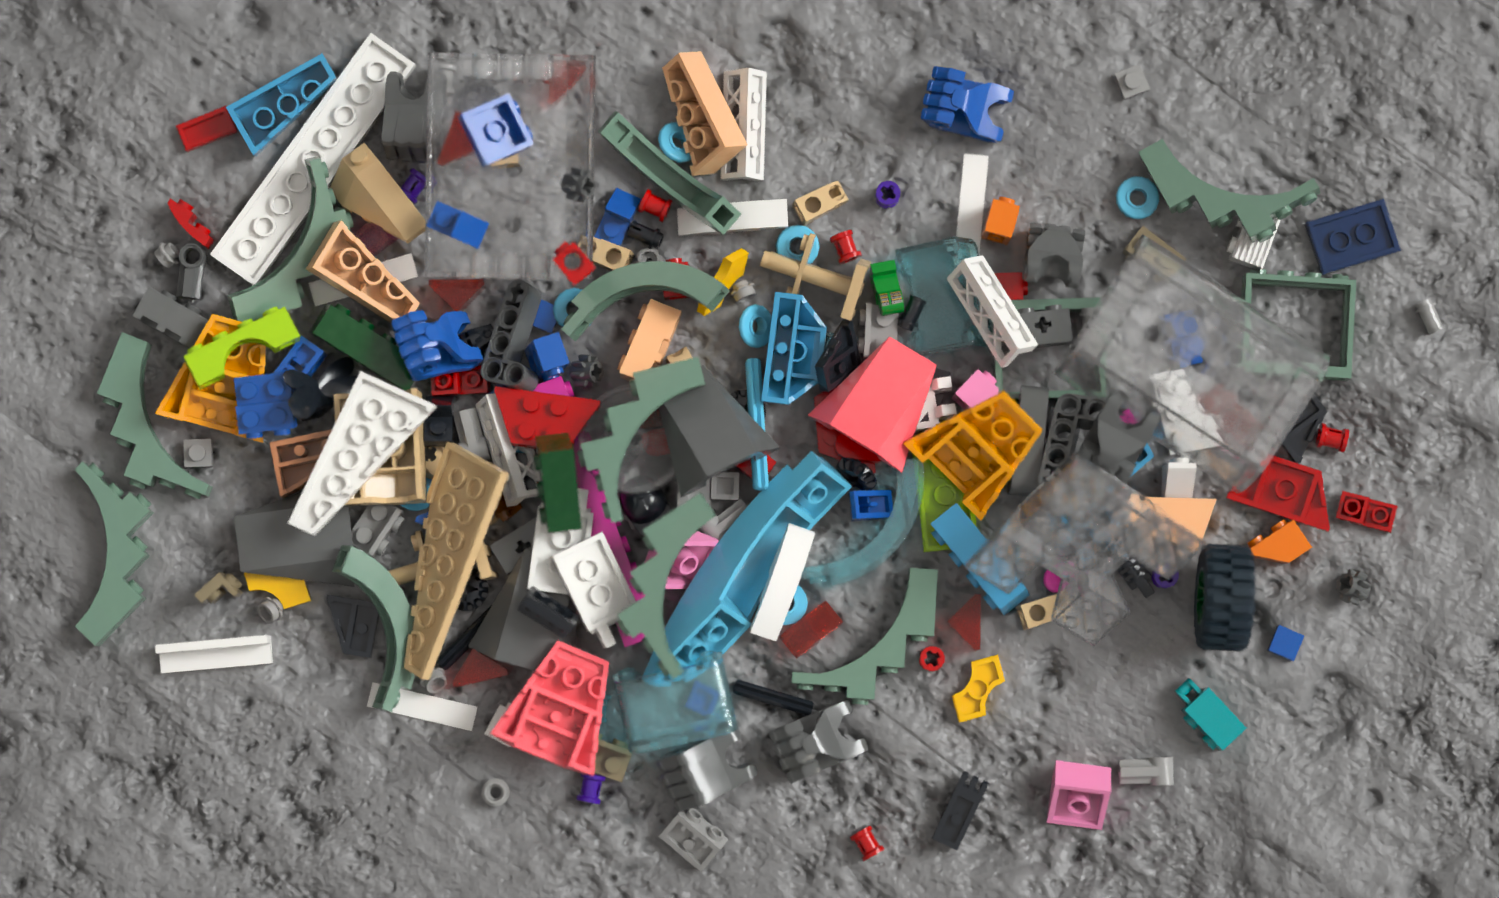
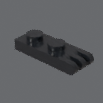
(959, 811)

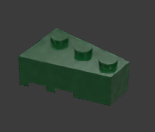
(557, 482)

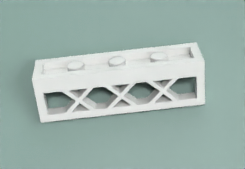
(750, 120)
(993, 305)
(504, 453)
(215, 654)

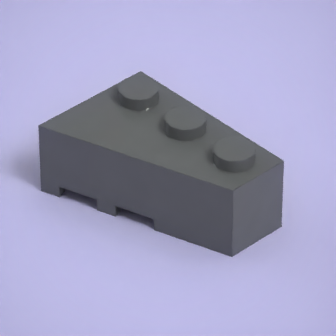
(169, 317)

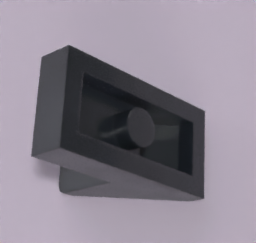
(439, 424)

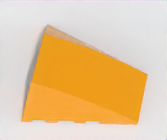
(216, 403)
(979, 448)

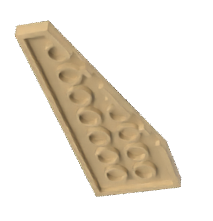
(458, 517)

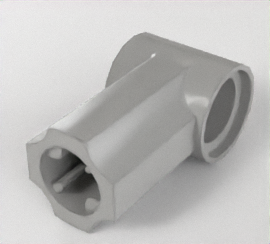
(471, 434)
(720, 524)
(1152, 771)

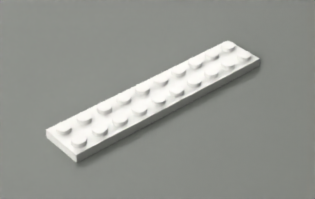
(329, 134)

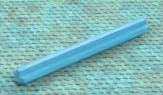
(756, 411)

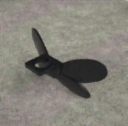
(314, 397)

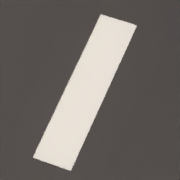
(972, 197)
(400, 267)
(431, 708)

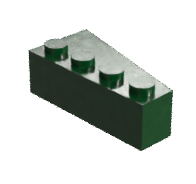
(362, 344)

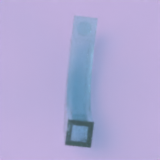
(894, 533)

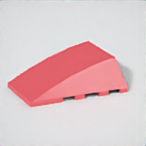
(880, 401)
(559, 710)

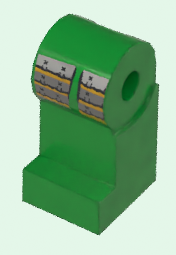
(886, 287)

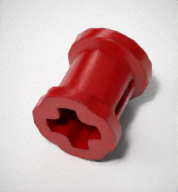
(655, 205)
(845, 247)
(1332, 438)
(940, 661)
(867, 843)

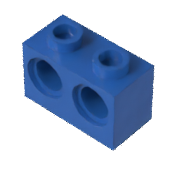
(547, 356)
(303, 357)

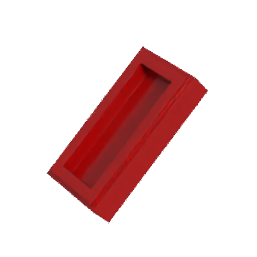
(206, 129)

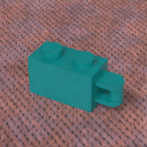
(1209, 716)

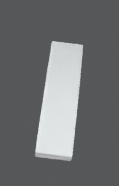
(754, 217)
(782, 582)

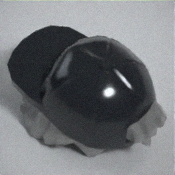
(645, 508)

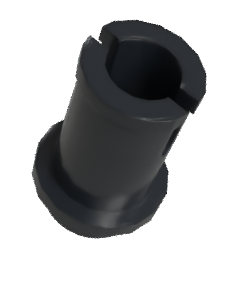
(645, 235)
(911, 313)

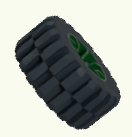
(1224, 597)

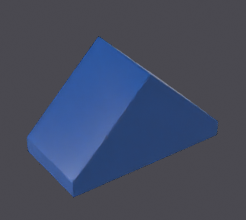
(870, 504)

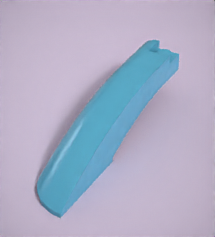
(732, 578)

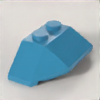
(793, 349)

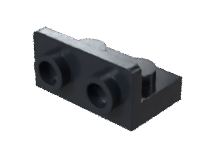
(548, 612)

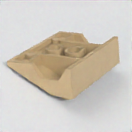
(401, 477)

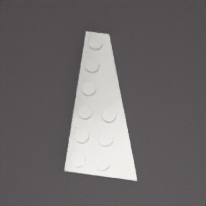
(364, 437)

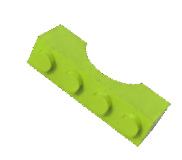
(272, 330)

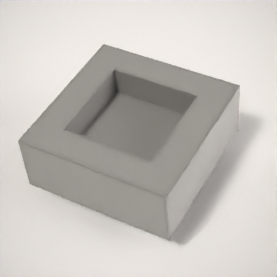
(1131, 82)
(198, 453)
(725, 486)

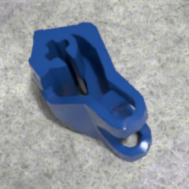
(963, 105)
(434, 346)

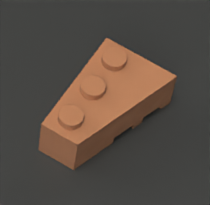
(296, 459)

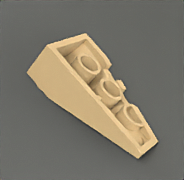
(371, 192)

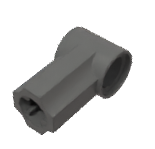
(191, 275)

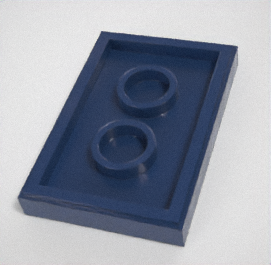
(1352, 237)

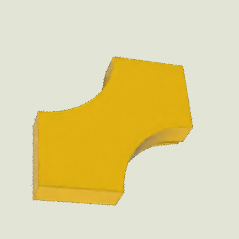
(728, 272)
(288, 591)
(971, 701)

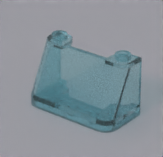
(943, 322)
(675, 711)

